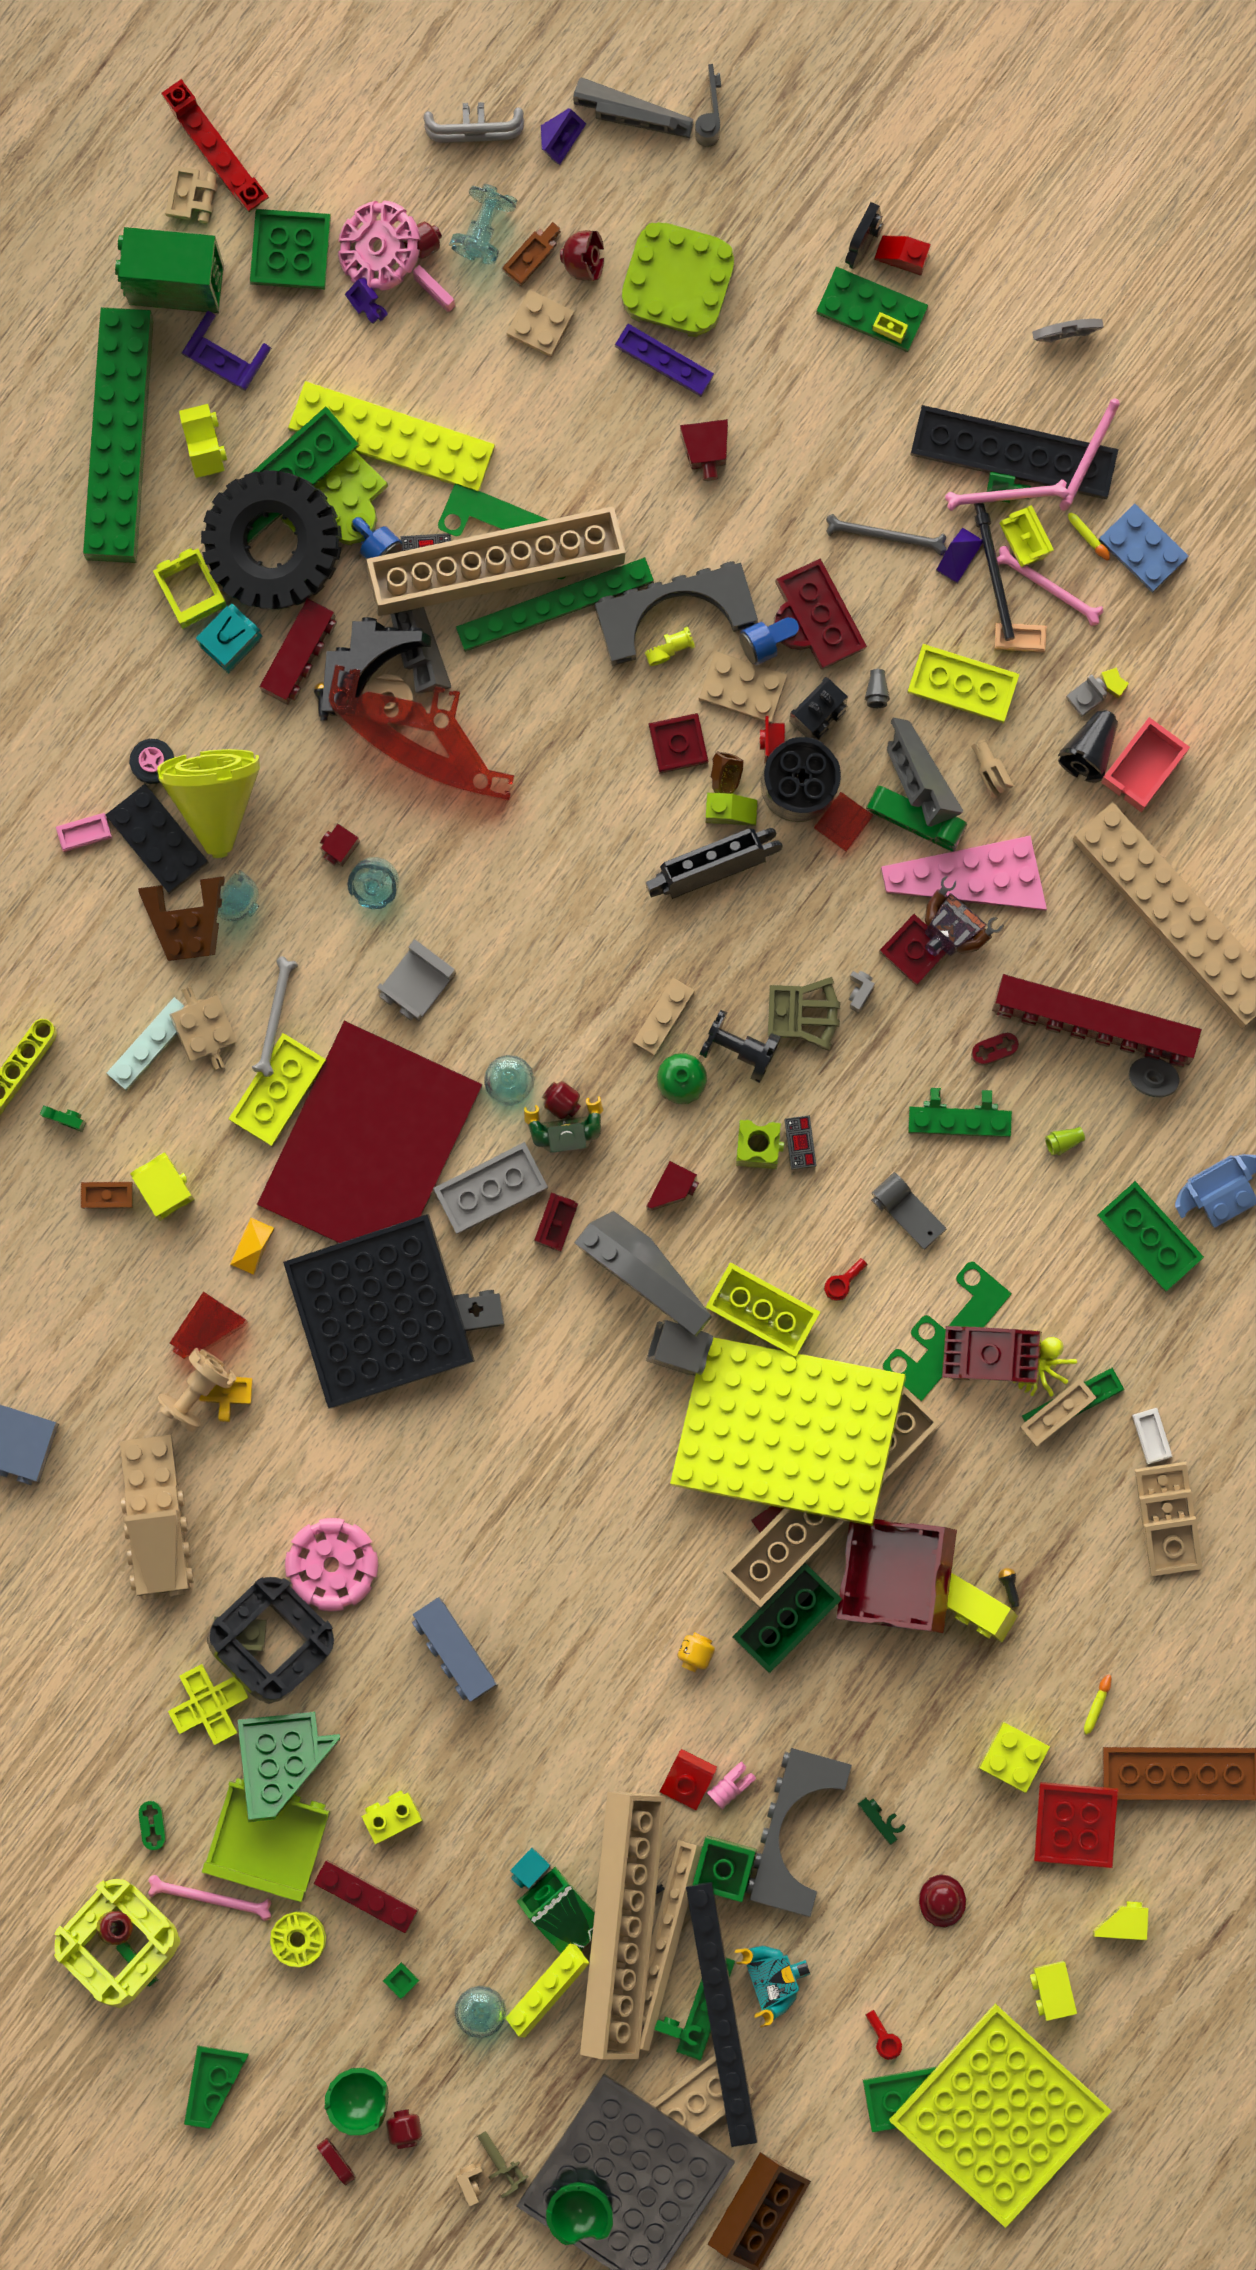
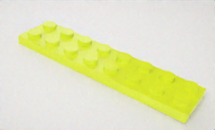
(400, 437)

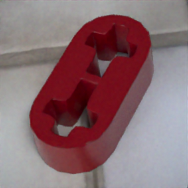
(992, 1043)
(336, 2161)

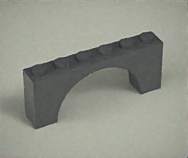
(721, 587)
(773, 1881)

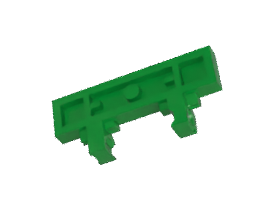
(980, 1121)

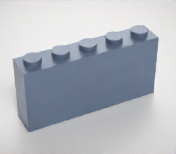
(24, 1444)

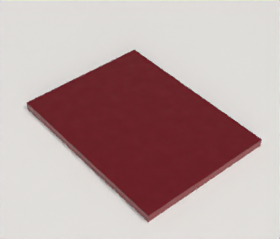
(368, 1138)

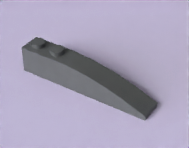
(644, 1268)

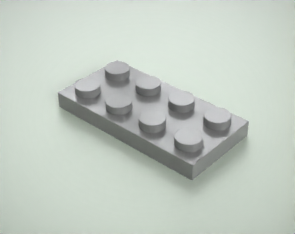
(490, 1188)

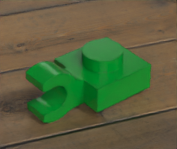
(1002, 482)
(671, 2027)

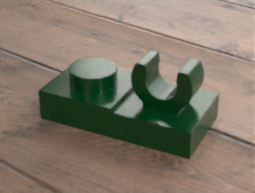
(872, 1811)

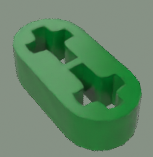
(145, 1825)

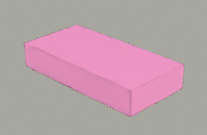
(433, 288)
(83, 832)

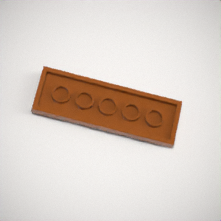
(1180, 1773)

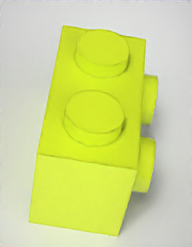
(391, 1817)
(1054, 1991)

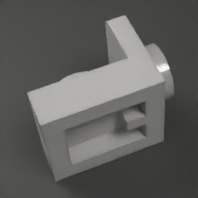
(1087, 695)
(860, 995)

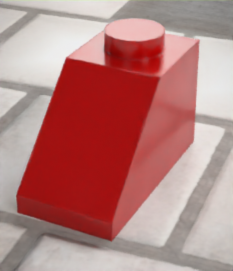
(903, 253)

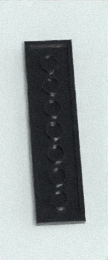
(1010, 451)

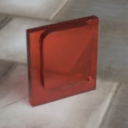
(843, 821)

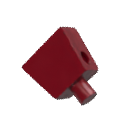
(706, 446)

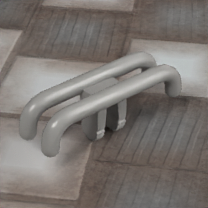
(474, 131)

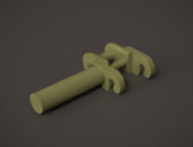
(500, 2164)

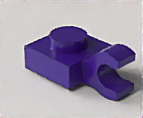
(364, 300)

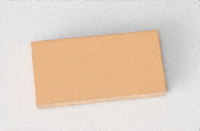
(1027, 638)

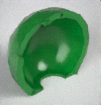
(357, 2101)
(579, 2213)

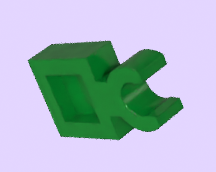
(69, 1119)

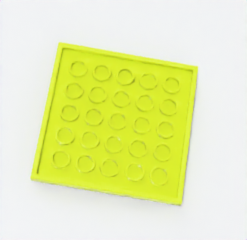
(1000, 2115)

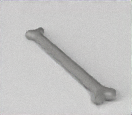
(285, 968)

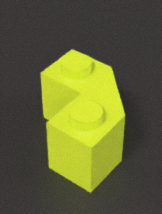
(202, 440)

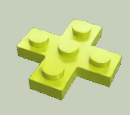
(208, 1704)

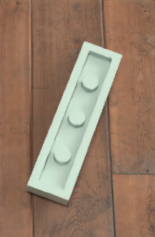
(145, 1047)

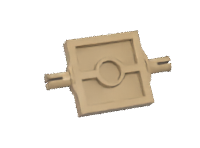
(203, 1027)

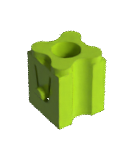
(766, 1159)

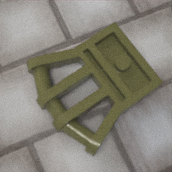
(786, 1012)

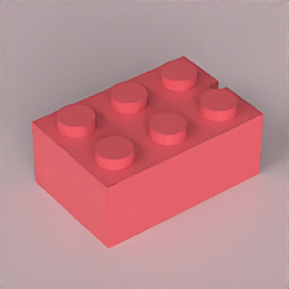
(1145, 764)

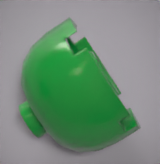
(681, 1078)

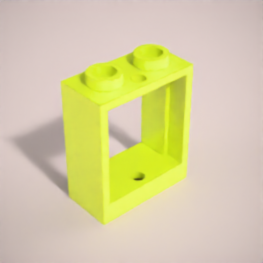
(201, 609)

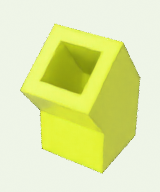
(1113, 682)

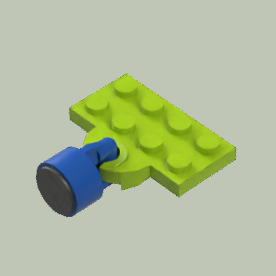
(350, 491)

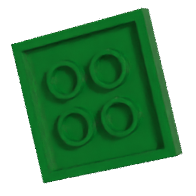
(290, 249)

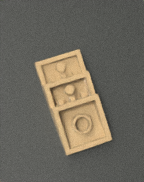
(1168, 1518)

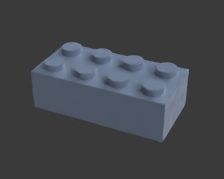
(454, 1649)

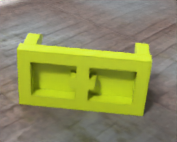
(1026, 536)

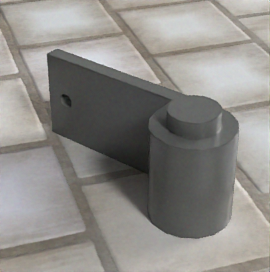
(708, 125)
(907, 1210)

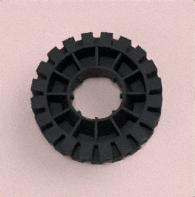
(229, 551)

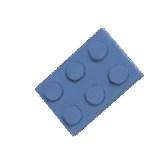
(1143, 548)

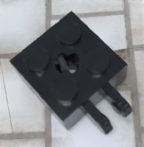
(819, 710)

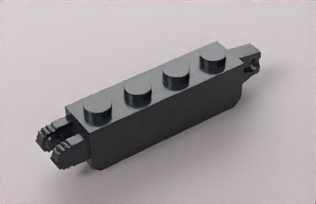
(713, 862)

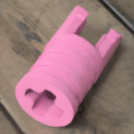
(726, 1790)

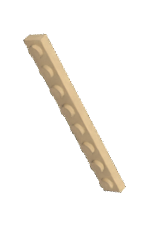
(667, 1934)

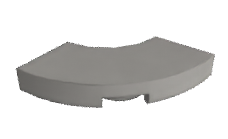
(1068, 329)

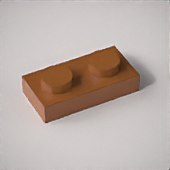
(106, 1195)

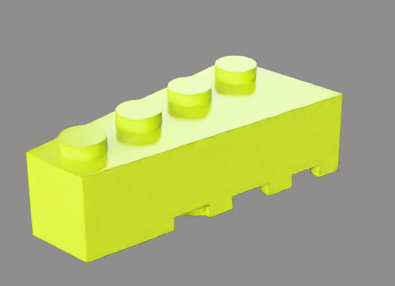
(979, 1609)

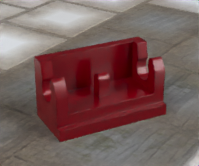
(556, 1222)

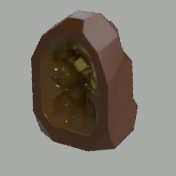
(726, 772)

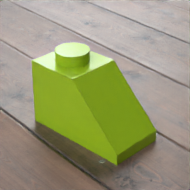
(730, 809)

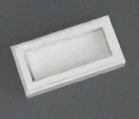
(1152, 1436)

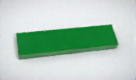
(1102, 1386)
(699, 2017)

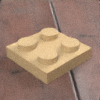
(540, 323)

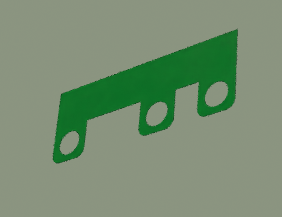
(491, 510)
(986, 1301)

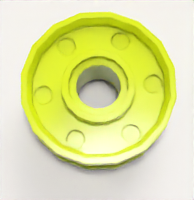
(282, 1942)

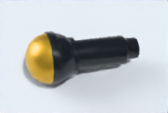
(318, 690)
(1007, 1578)

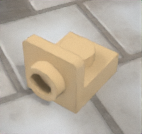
(470, 2188)

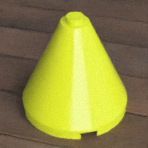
(212, 793)

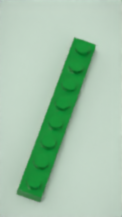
(554, 604)

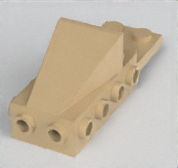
(154, 1518)

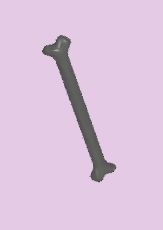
(934, 543)

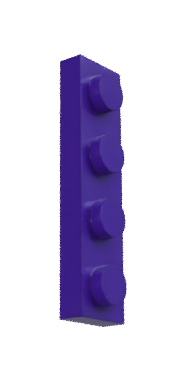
(664, 360)

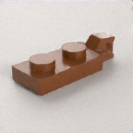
(531, 254)

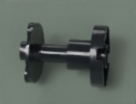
(749, 1050)

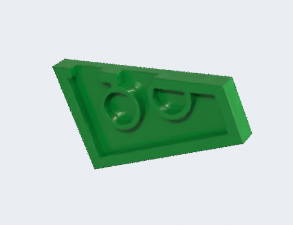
(210, 2083)

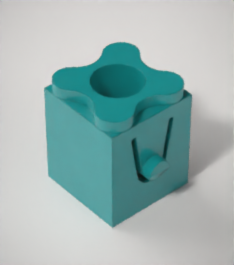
(229, 637)

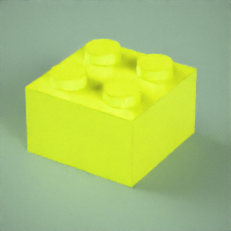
(1014, 1757)

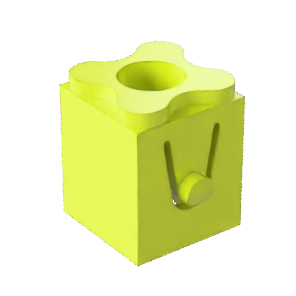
(162, 1186)

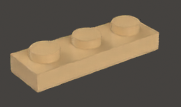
(663, 1016)
(1057, 1412)

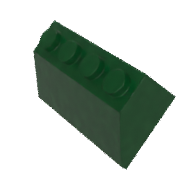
(787, 1618)

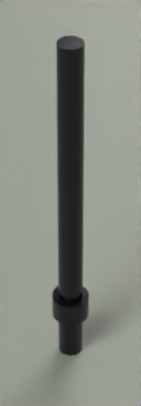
(983, 521)

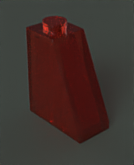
(205, 1326)

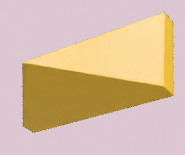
(252, 1246)

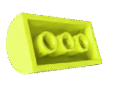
(763, 1309)

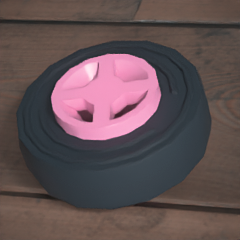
(147, 753)

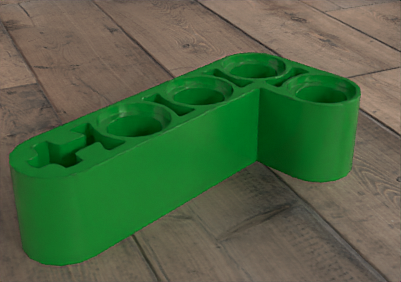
(899, 811)

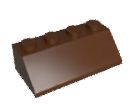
(758, 2212)

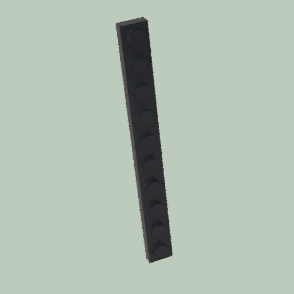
(721, 2014)

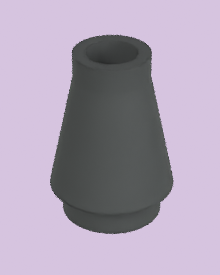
(877, 690)

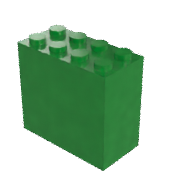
(170, 269)

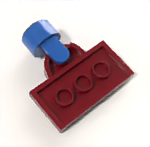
(808, 619)

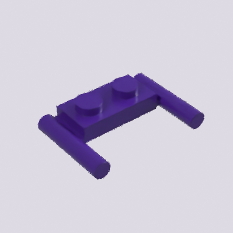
(220, 360)

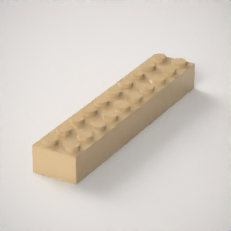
(495, 561)
(1172, 911)
(797, 1534)
(622, 1926)

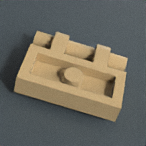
(183, 193)

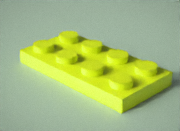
(963, 683)
(273, 1099)

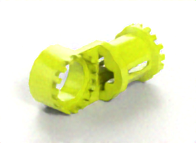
(673, 644)

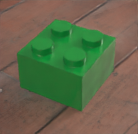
(726, 1866)

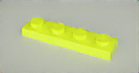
(547, 1990)

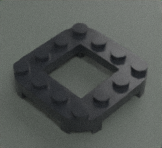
(297, 1613)

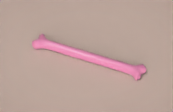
(1090, 453)
(1055, 490)
(1091, 613)
(260, 1909)

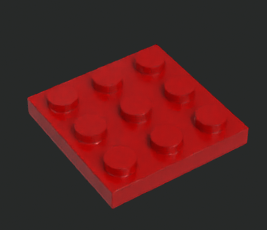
(1076, 1825)

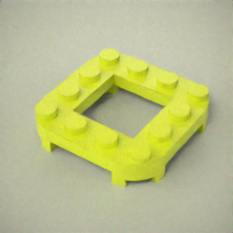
(144, 1966)

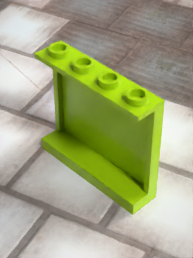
(268, 1853)

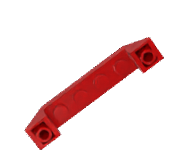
(213, 147)

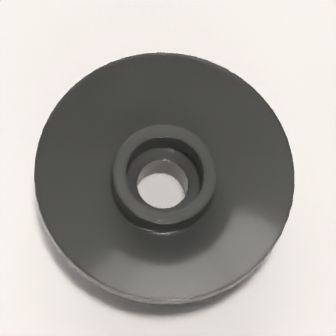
(1154, 1077)

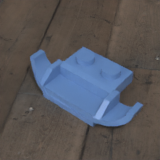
(1220, 1189)

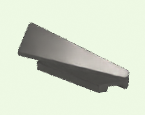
(628, 110)
(425, 661)
(920, 775)

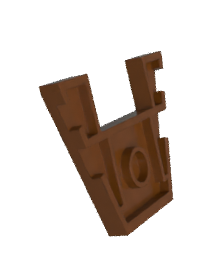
(186, 931)

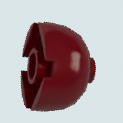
(582, 255)

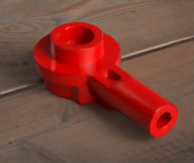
(838, 1286)
(888, 2045)

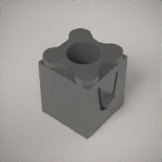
(678, 1348)

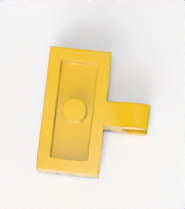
(238, 1393)

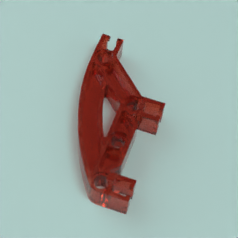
(367, 719)

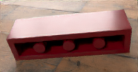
(298, 651)
(366, 1896)

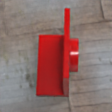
(771, 737)
(688, 1779)

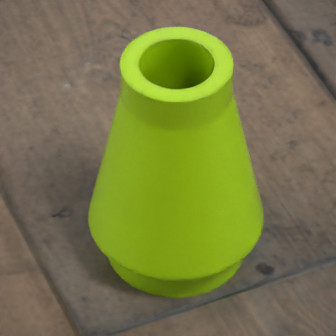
(1063, 1140)

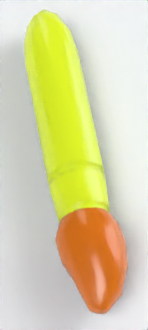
(1091, 539)
(1104, 1688)

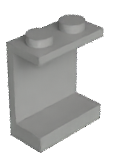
(416, 981)

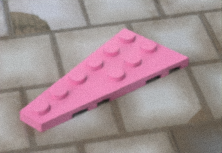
(983, 874)

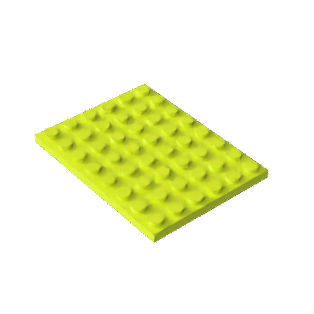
(789, 1431)

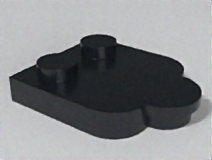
(870, 226)

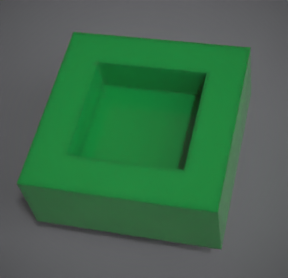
(401, 1980)

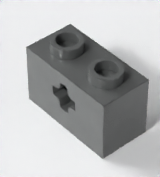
(490, 1316)

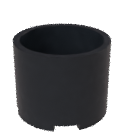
(783, 791)

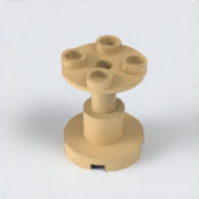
(207, 1374)

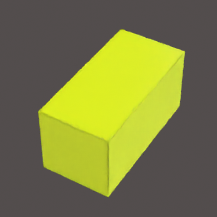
(890, 327)

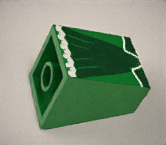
(559, 1911)

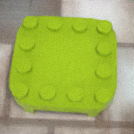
(678, 278)

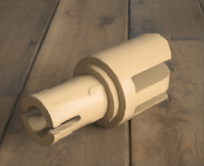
(991, 769)

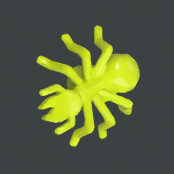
(1050, 1350)

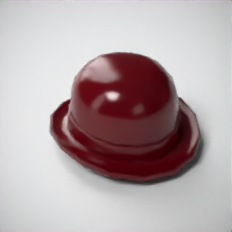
(942, 1900)

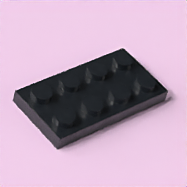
(157, 838)

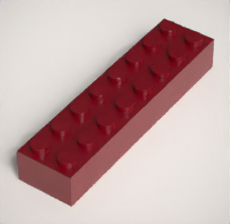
(1096, 1020)

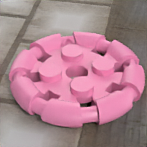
(392, 244)
(316, 1559)

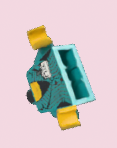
(773, 1979)

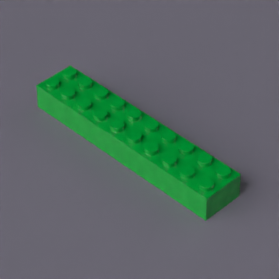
(118, 435)

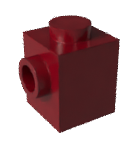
(338, 845)

